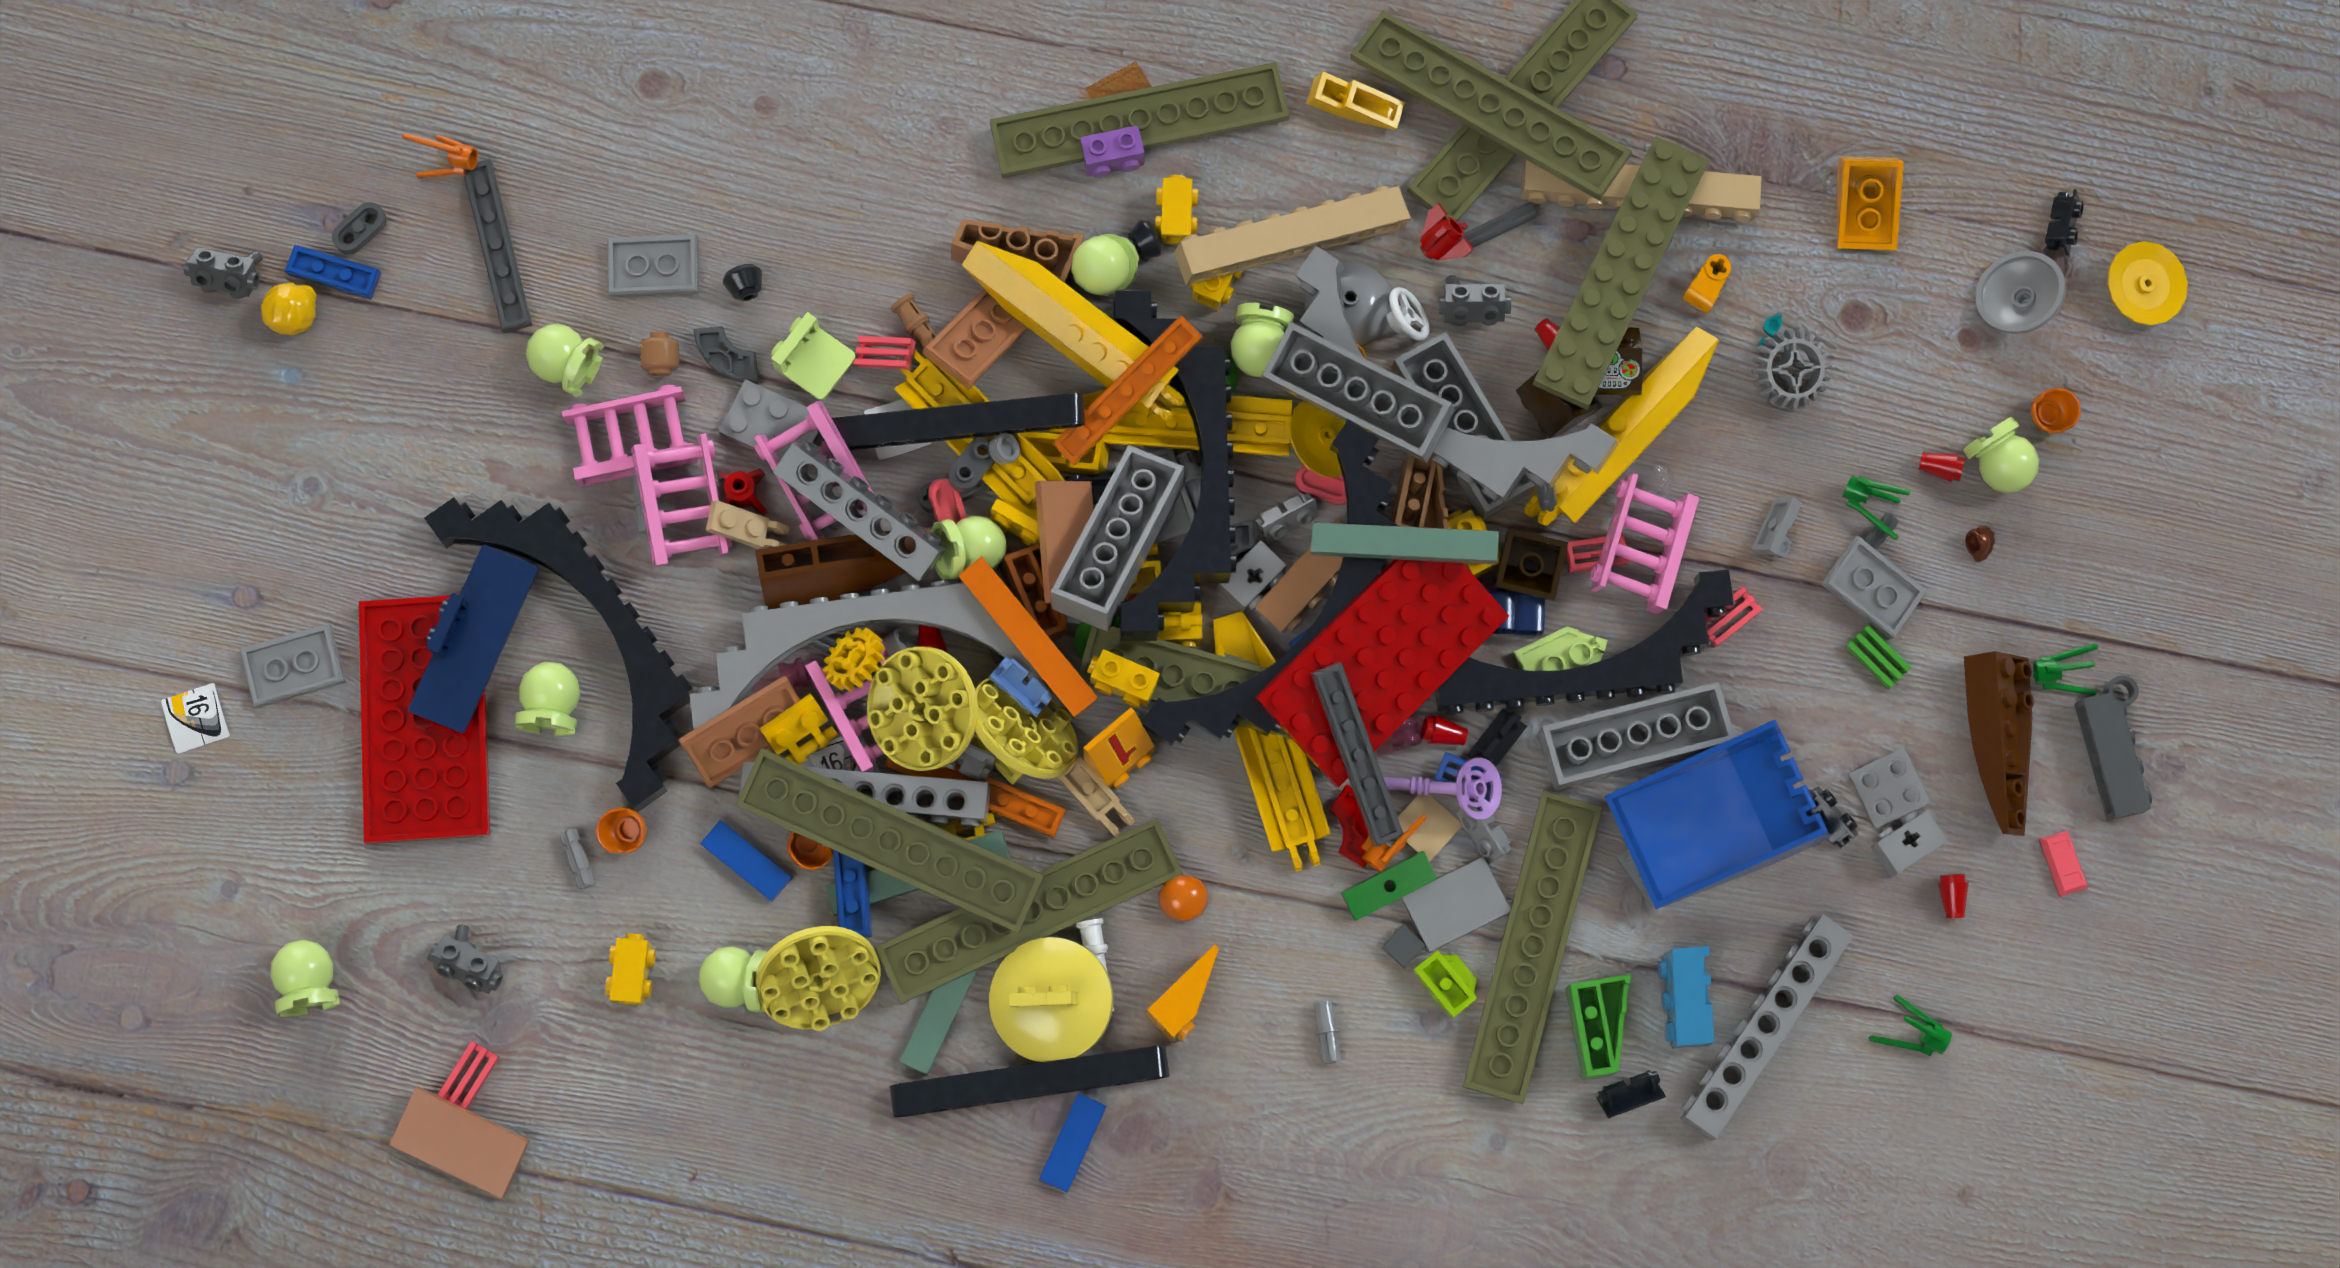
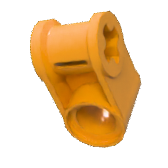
(1707, 286)

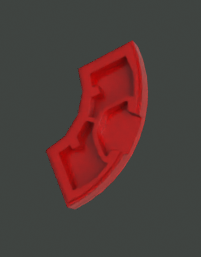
(1352, 825)

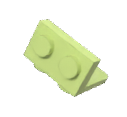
(812, 357)

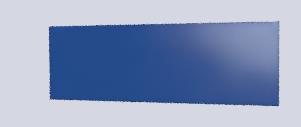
(332, 272)
(746, 861)
(852, 894)
(1072, 1142)

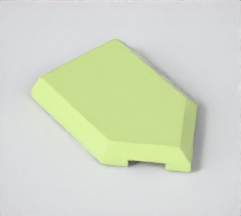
(1561, 651)

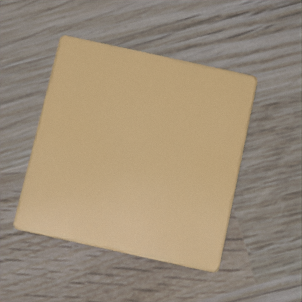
(1434, 831)

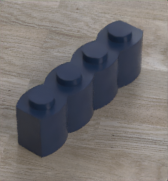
(1524, 612)

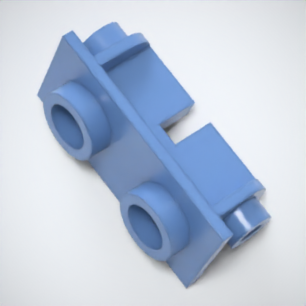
(1031, 695)

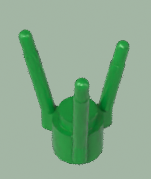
(1860, 489)
(2048, 671)
(1932, 1034)

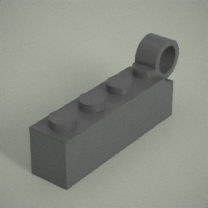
(2112, 751)

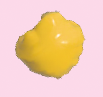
(289, 308)

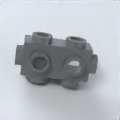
(223, 272)
(1474, 302)
(465, 963)

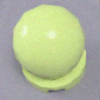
(1105, 264)
(1257, 336)
(561, 356)
(2005, 460)
(967, 542)
(548, 696)
(302, 977)
(729, 978)

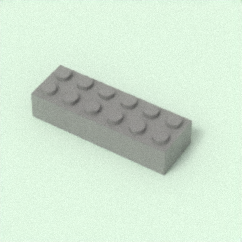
(1443, 372)
(1358, 392)
(1117, 538)
(1635, 736)

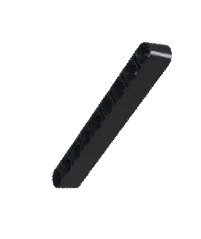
(962, 421)
(1029, 1081)

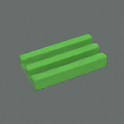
(1886, 649)

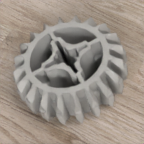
(1789, 357)

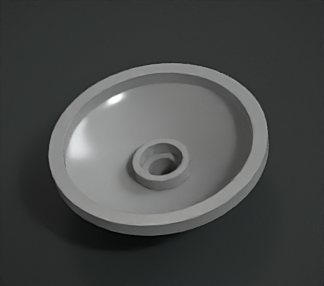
(2019, 278)
(1369, 311)

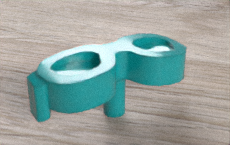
(1770, 326)

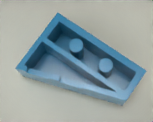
(1687, 997)

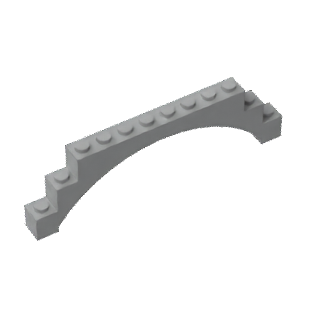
(1488, 462)
(782, 631)

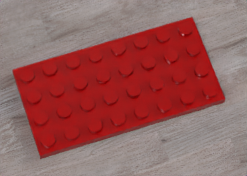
(1395, 649)
(415, 773)

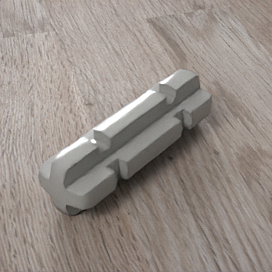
(577, 858)

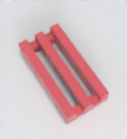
(863, 350)
(1571, 558)
(1748, 601)
(472, 1047)

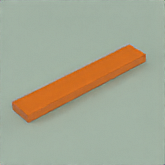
(1128, 389)
(1028, 637)
(1004, 800)

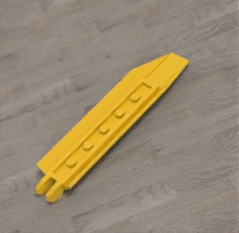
(1065, 320)
(1635, 425)
(1257, 426)
(1015, 482)
(1274, 763)

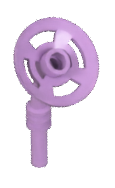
(1465, 790)

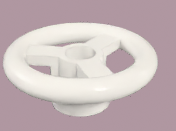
(1403, 316)

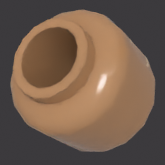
(659, 354)

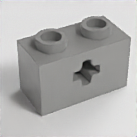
(1258, 561)
(1925, 837)

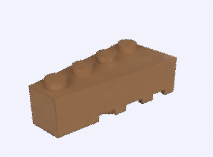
(1047, 248)
(1300, 589)

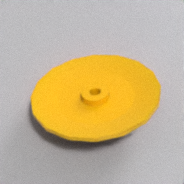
(2147, 283)
(1312, 436)

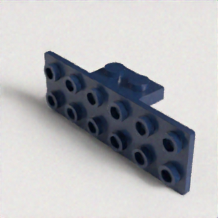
(471, 638)

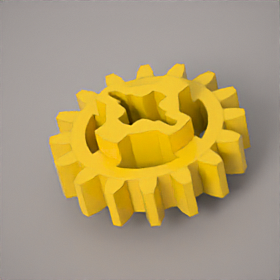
(854, 659)

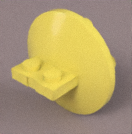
(922, 708)
(1019, 740)
(816, 976)
(1051, 999)

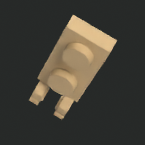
(743, 526)
(1094, 795)

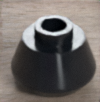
(1146, 240)
(743, 281)

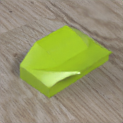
(1447, 982)

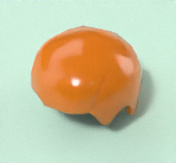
(2055, 410)
(621, 830)
(807, 853)
(1183, 898)

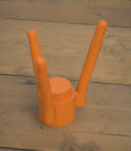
(461, 156)
(1380, 856)

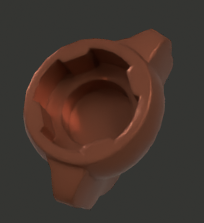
(1982, 544)

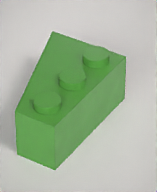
(1597, 1023)

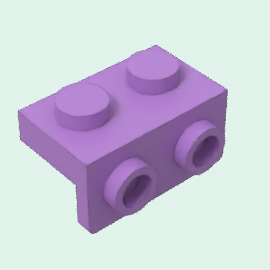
(1112, 152)

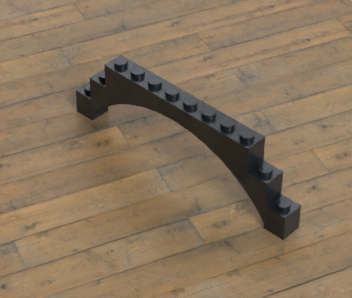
(1206, 548)
(1645, 667)
(653, 685)
(1218, 711)

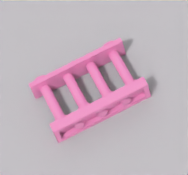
(831, 446)
(621, 464)
(652, 489)
(1673, 539)
(848, 729)

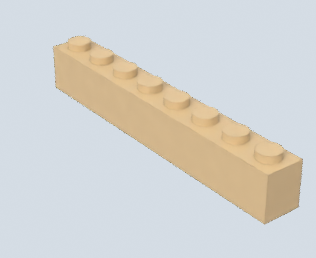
(1714, 197)
(1291, 234)

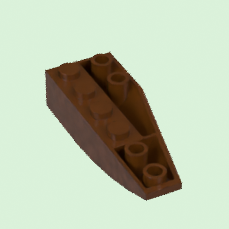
(823, 569)
(2001, 732)

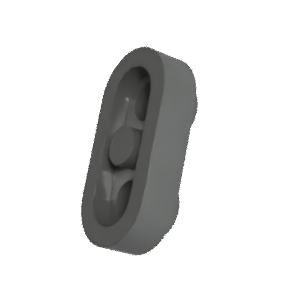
(356, 226)
(973, 463)

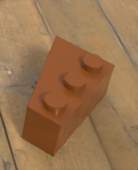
(1025, 580)

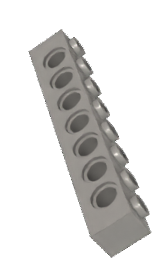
(913, 787)
(1833, 941)

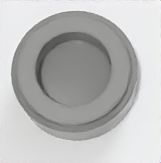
(1004, 448)

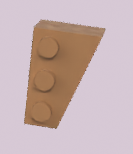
(1420, 495)

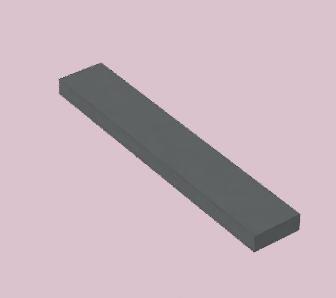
(497, 247)
(1357, 753)

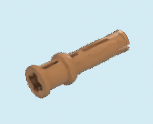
(914, 319)

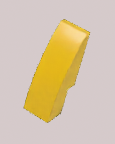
(1355, 101)
(1091, 464)

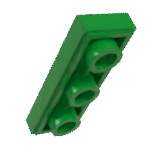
(1405, 877)

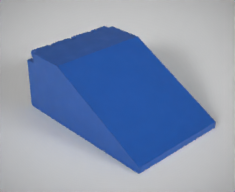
(1717, 816)

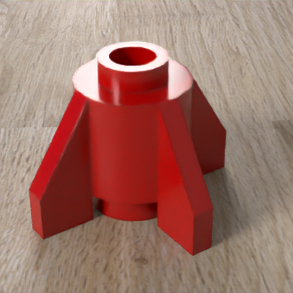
(1443, 237)
(746, 496)

